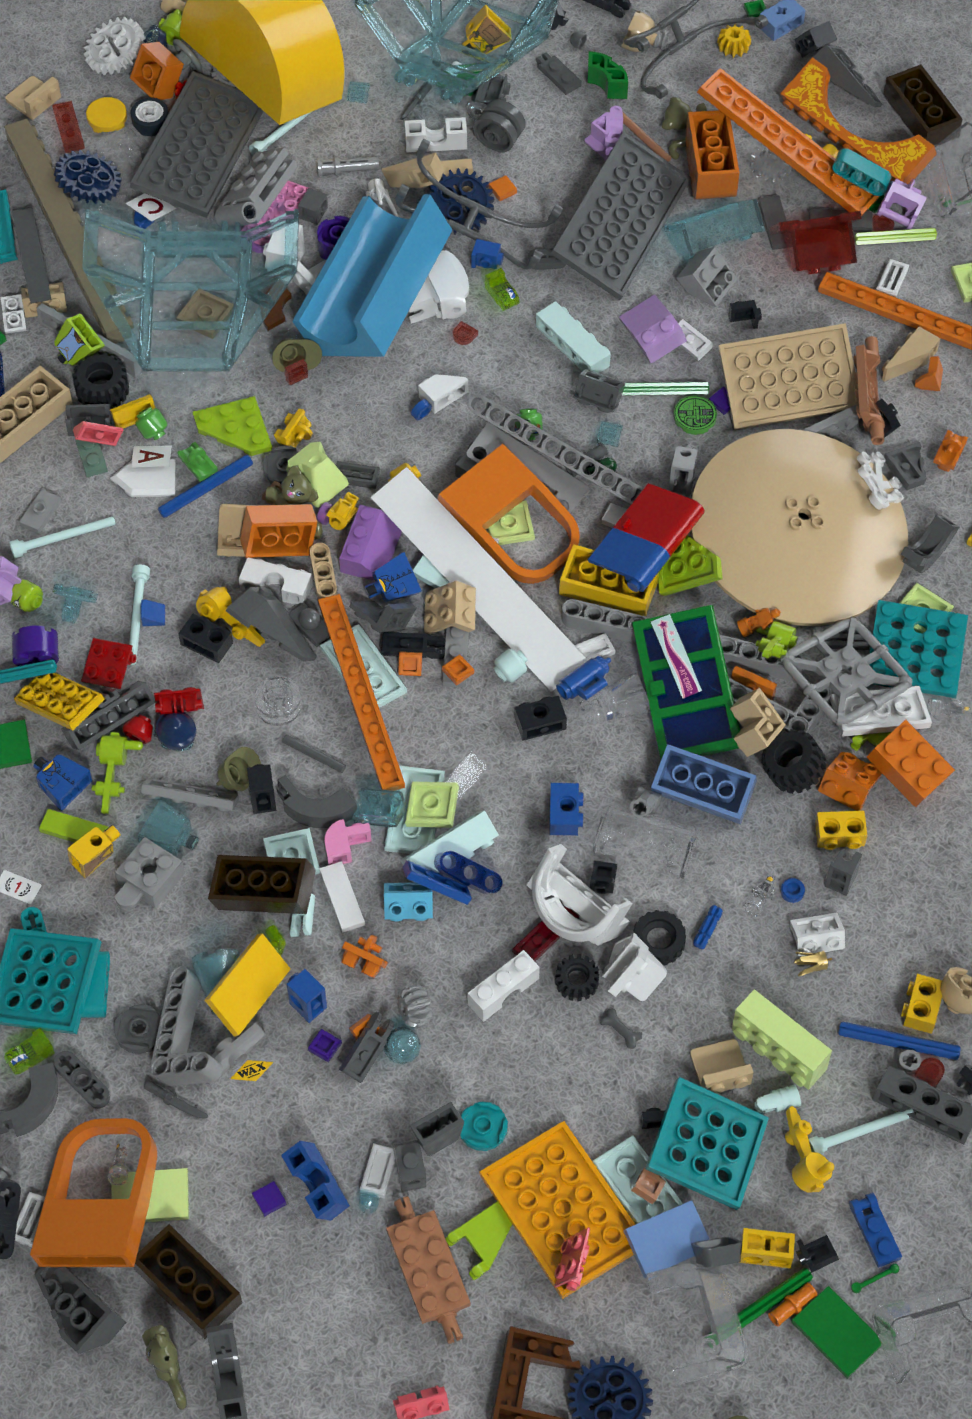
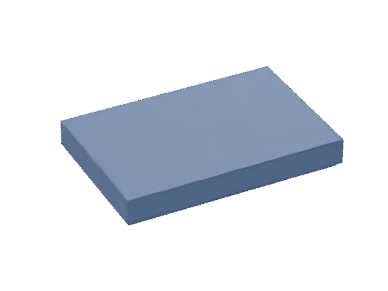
(666, 1238)

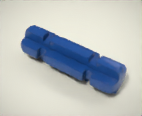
(707, 927)

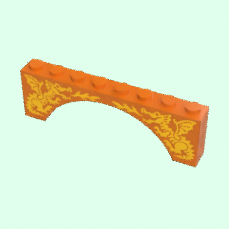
(809, 97)

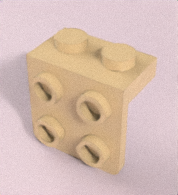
(34, 96)
(229, 530)
(450, 606)
(721, 1066)

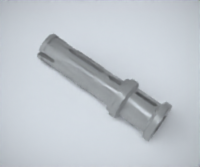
(339, 165)

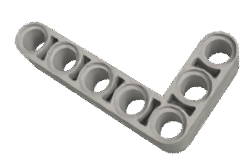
(796, 720)
(170, 1056)

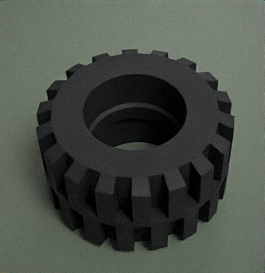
(101, 368)
(801, 774)

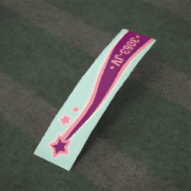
(676, 656)

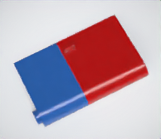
(647, 535)

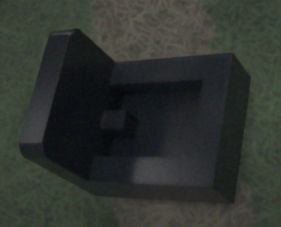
(745, 311)
(888, 414)
(603, 877)
(652, 1118)
(817, 1253)

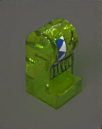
(501, 290)
(29, 1052)

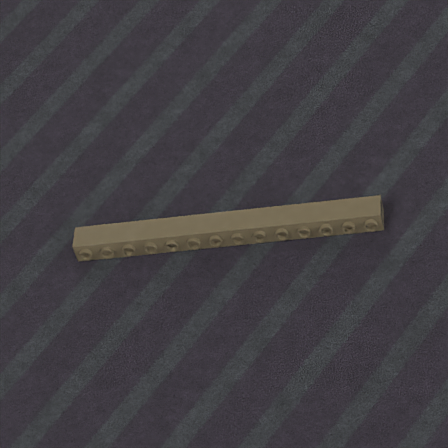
(60, 217)

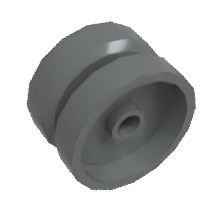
(499, 125)

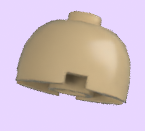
(640, 23)
(957, 991)

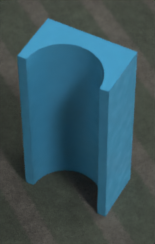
(372, 279)

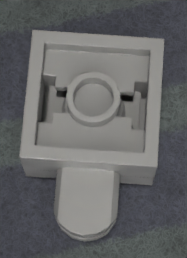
(147, 876)

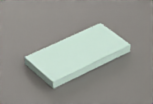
(383, 679)
(404, 838)
(621, 1169)

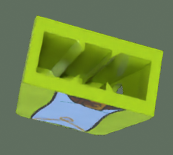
(77, 340)

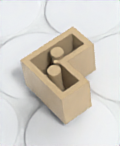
(759, 722)

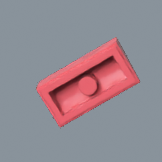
(97, 433)

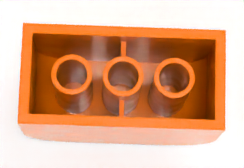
(711, 155)

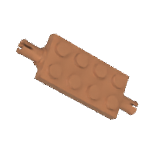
(866, 361)
(428, 1268)

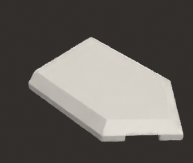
(147, 480)

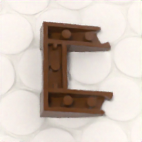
(519, 1351)

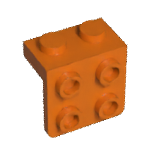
(849, 780)

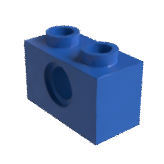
(565, 796)
(306, 995)

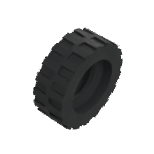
(669, 922)

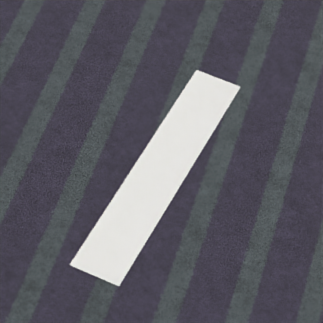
(464, 560)

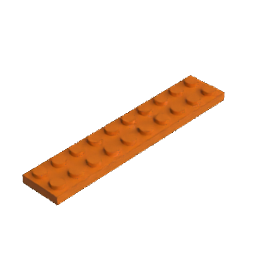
(783, 140)

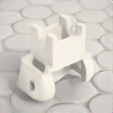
(444, 285)

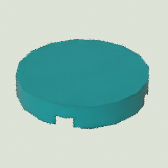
(480, 1133)

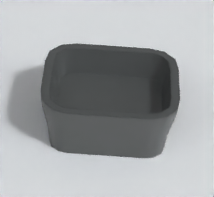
(717, 1251)

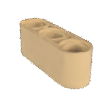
(320, 567)

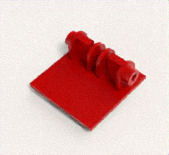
(107, 663)
(184, 700)

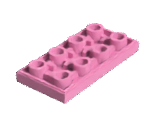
(285, 201)

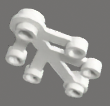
(874, 480)

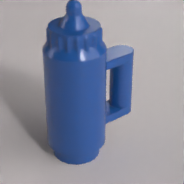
(585, 679)

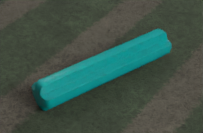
(27, 671)

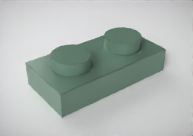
(91, 458)

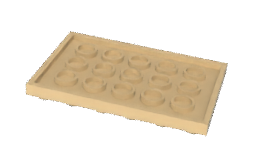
(789, 376)

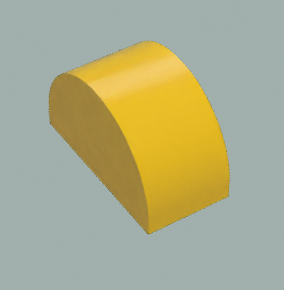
(271, 50)

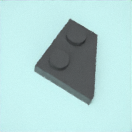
(907, 465)

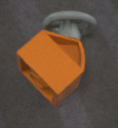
(159, 70)

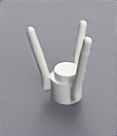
(378, 192)

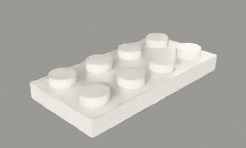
(906, 706)

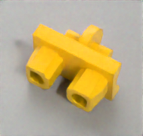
(296, 429)
(343, 511)

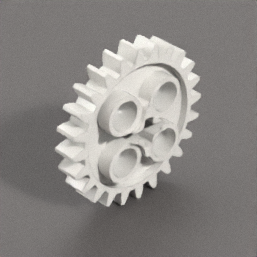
(101, 53)

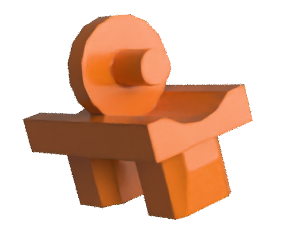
(950, 451)
(373, 962)

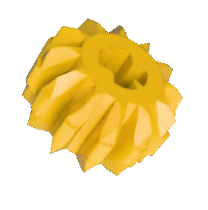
(734, 40)

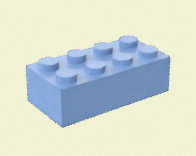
(704, 784)

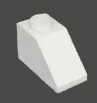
(442, 390)

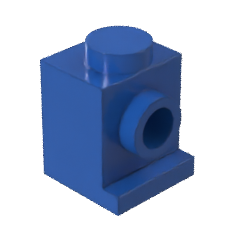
(486, 254)

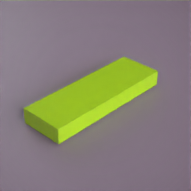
(67, 826)

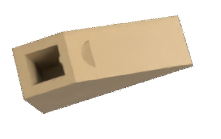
(410, 173)
(912, 355)

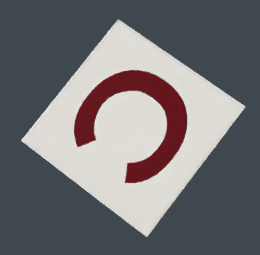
(150, 206)

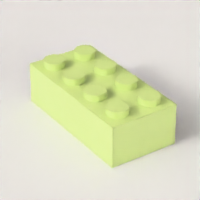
(781, 1040)

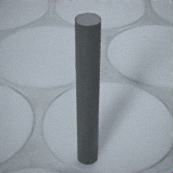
(313, 753)

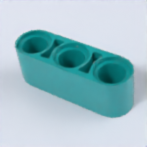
(861, 172)
(98, 992)

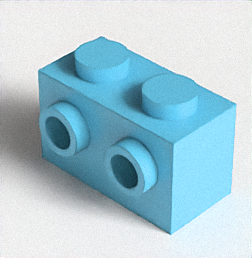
(407, 901)

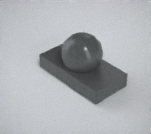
(310, 624)

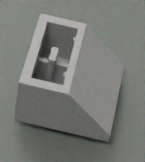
(707, 276)

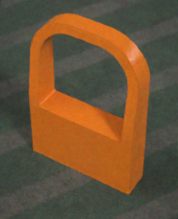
(491, 492)
(94, 1229)

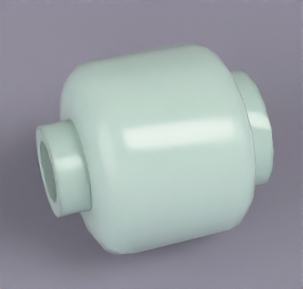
(510, 665)

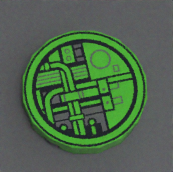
(695, 414)

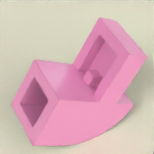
(339, 838)

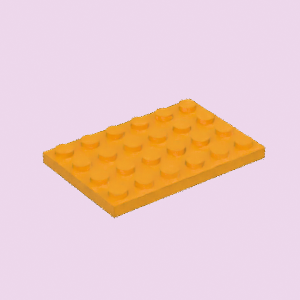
(555, 1192)

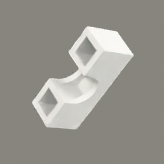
(450, 137)
(294, 583)
(514, 975)

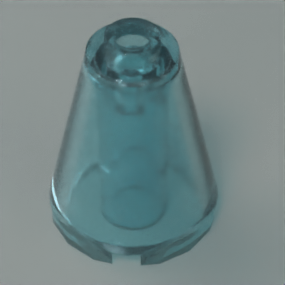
(213, 967)

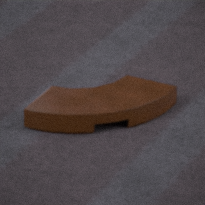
(276, 315)

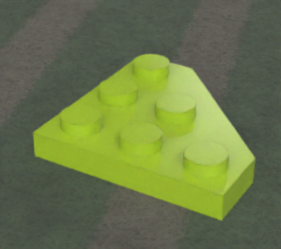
(235, 425)
(689, 568)

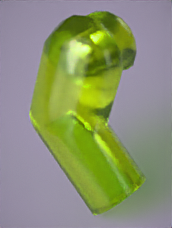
(276, 938)

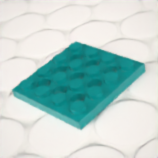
(926, 660)
(73, 996)
(684, 1172)

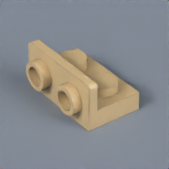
(58, 300)

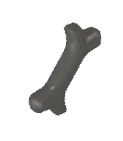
(630, 1036)

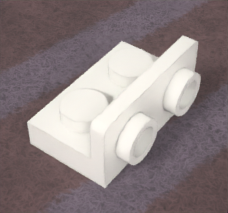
(818, 933)

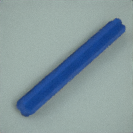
(205, 486)
(899, 1040)

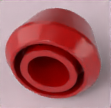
(139, 729)

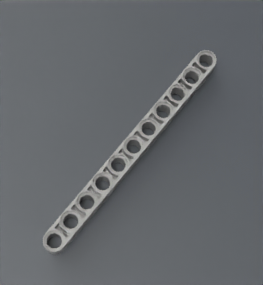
(562, 452)
(624, 631)

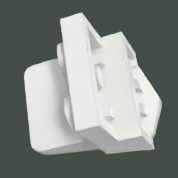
(633, 969)

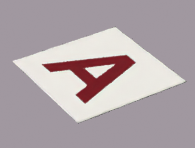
(151, 456)

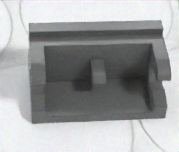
(89, 413)
(843, 873)

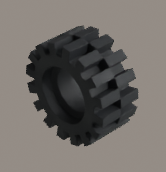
(577, 964)

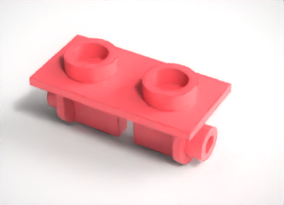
(433, 1402)

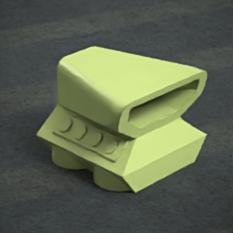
(320, 471)

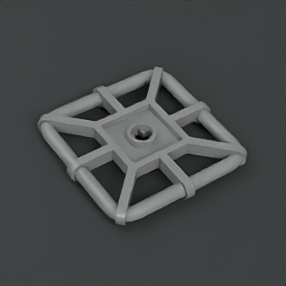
(843, 684)

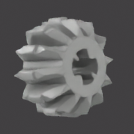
(414, 1006)

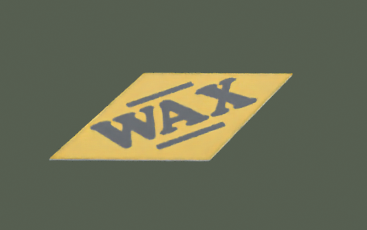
(251, 1070)

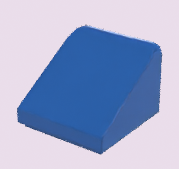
(152, 613)

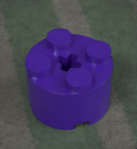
(329, 233)
(34, 645)

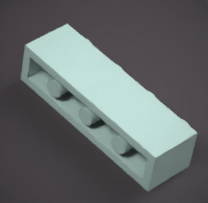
(572, 338)
(463, 839)

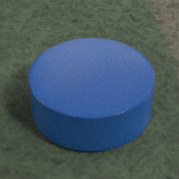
(421, 409)
(792, 890)

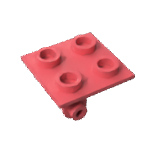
(574, 1255)

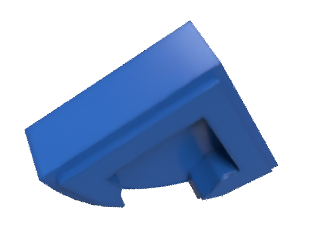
(141, 221)

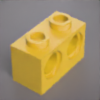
(840, 823)
(926, 1004)
(767, 1248)

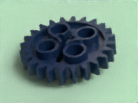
(87, 176)
(478, 194)
(598, 1378)

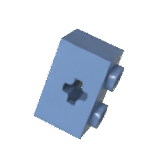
(783, 18)

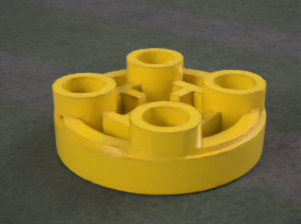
(106, 115)

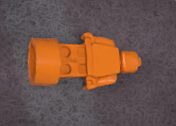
(762, 619)

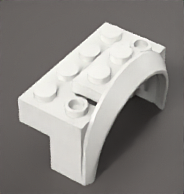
(599, 919)

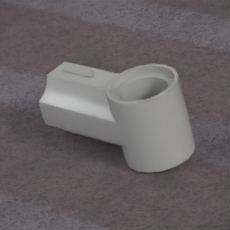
(645, 802)

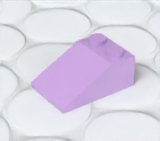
(653, 328)

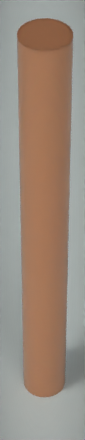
(645, 138)

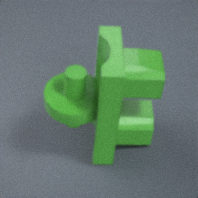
(197, 461)

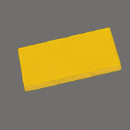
(59, 699)
(247, 984)

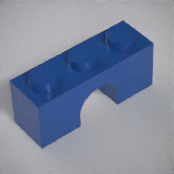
(325, 1195)

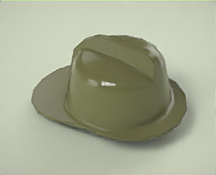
(293, 350)
(233, 770)

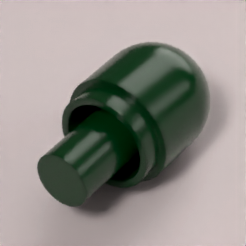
(608, 462)

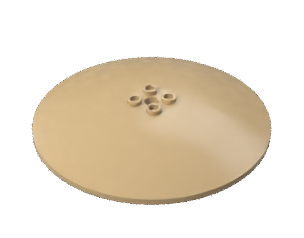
(774, 559)

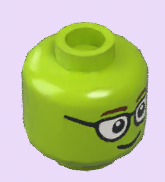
(26, 595)

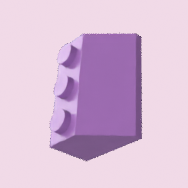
(369, 543)

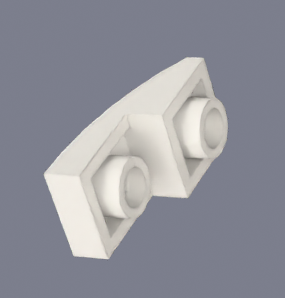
(13, 314)

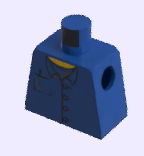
(394, 580)
(61, 779)

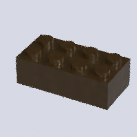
(922, 104)
(262, 884)
(186, 1280)

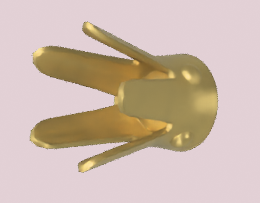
(817, 959)

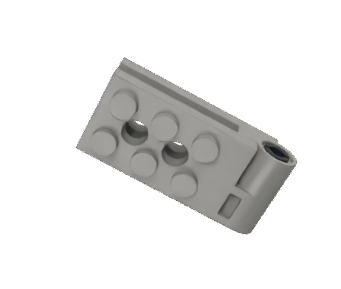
(256, 188)

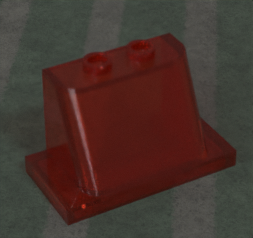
(820, 242)

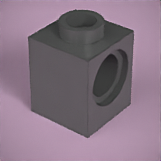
(313, 206)

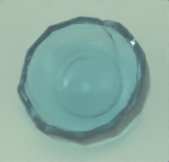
(402, 1045)

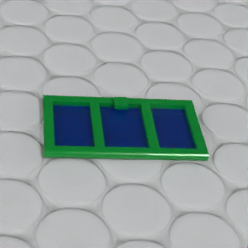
(702, 720)

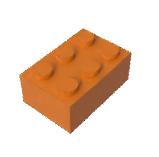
(278, 530)
(910, 763)

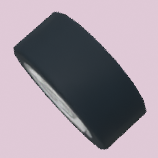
(149, 116)

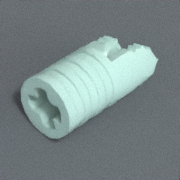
(307, 920)
(778, 1100)

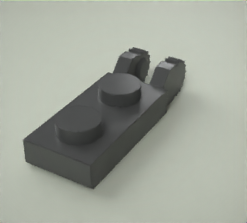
(367, 1048)

